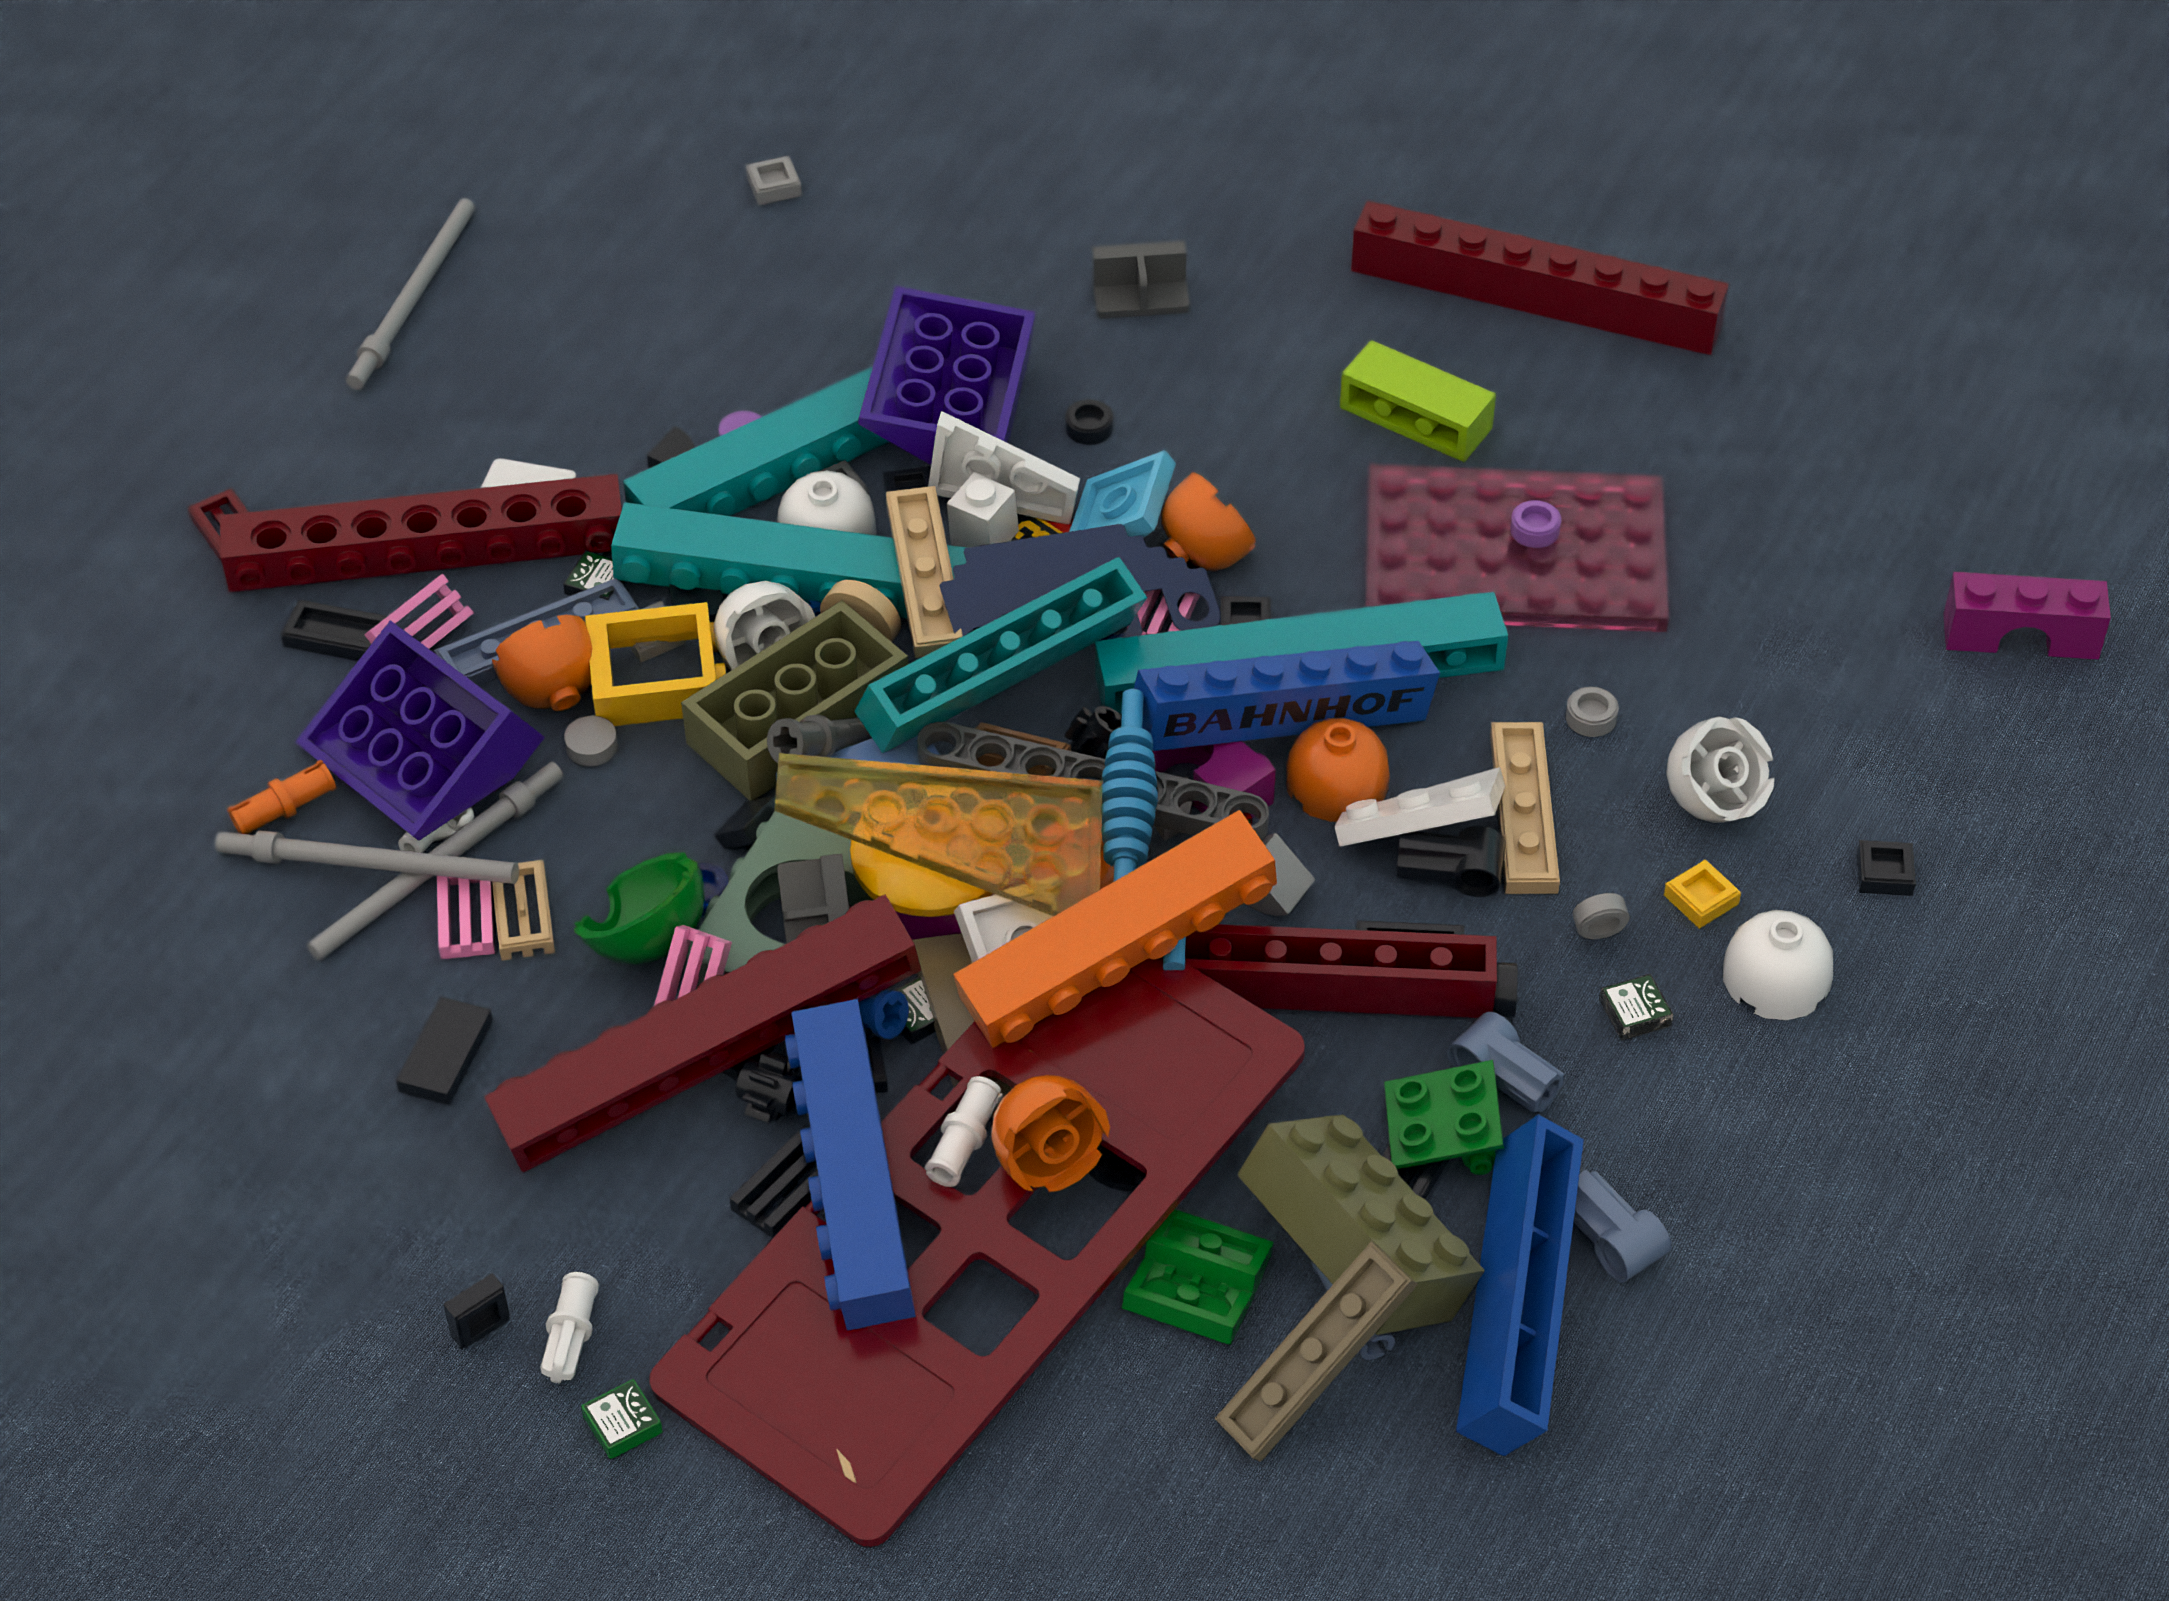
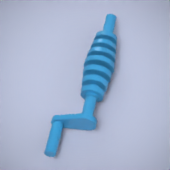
(1131, 800)

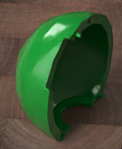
(646, 909)

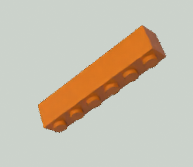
(1116, 929)

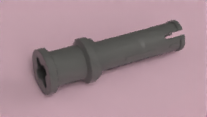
(814, 736)

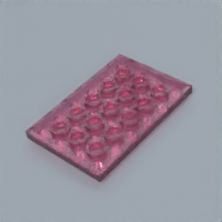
(1451, 536)

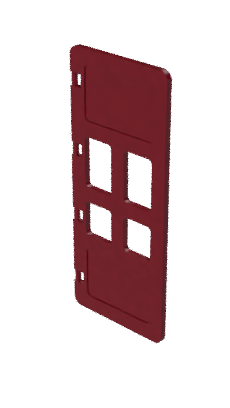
(900, 1399)

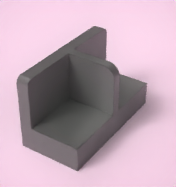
(1140, 279)
(812, 893)

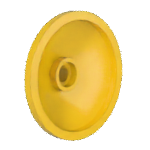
(908, 885)

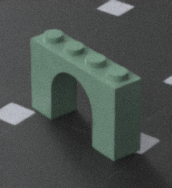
(756, 884)

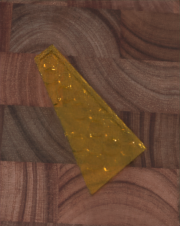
(990, 829)

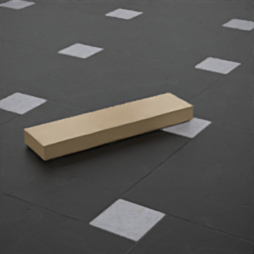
(922, 565)
(1525, 808)

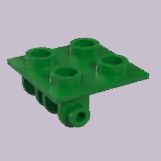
(1445, 1117)

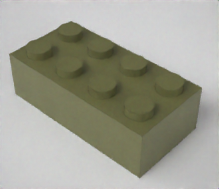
(804, 674)
(1342, 1195)

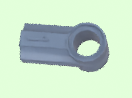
(1517, 1069)
(1621, 1236)

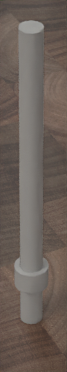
(376, 347)
(513, 801)
(273, 847)

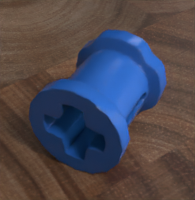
(885, 1013)

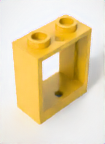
(654, 699)

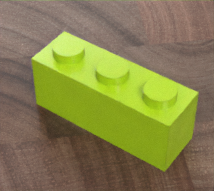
(1417, 400)

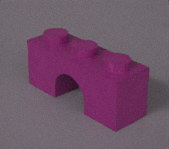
(1988, 606)
(1224, 765)

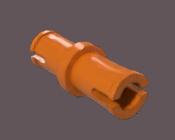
(281, 798)

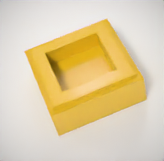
(1702, 893)

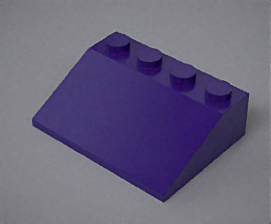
(948, 359)
(417, 735)

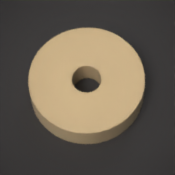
(868, 603)

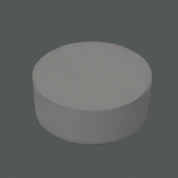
(1592, 711)
(590, 741)
(1601, 916)

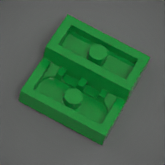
(1198, 1276)

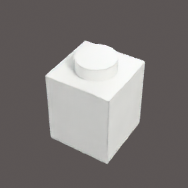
(982, 513)

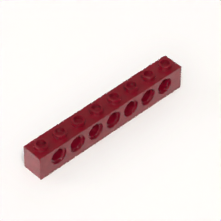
(419, 532)

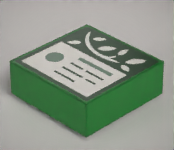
(621, 1419)

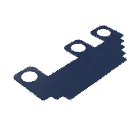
(1019, 571)

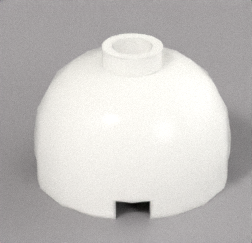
(828, 502)
(756, 619)
(1720, 770)
(1779, 965)

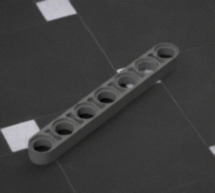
(1023, 755)

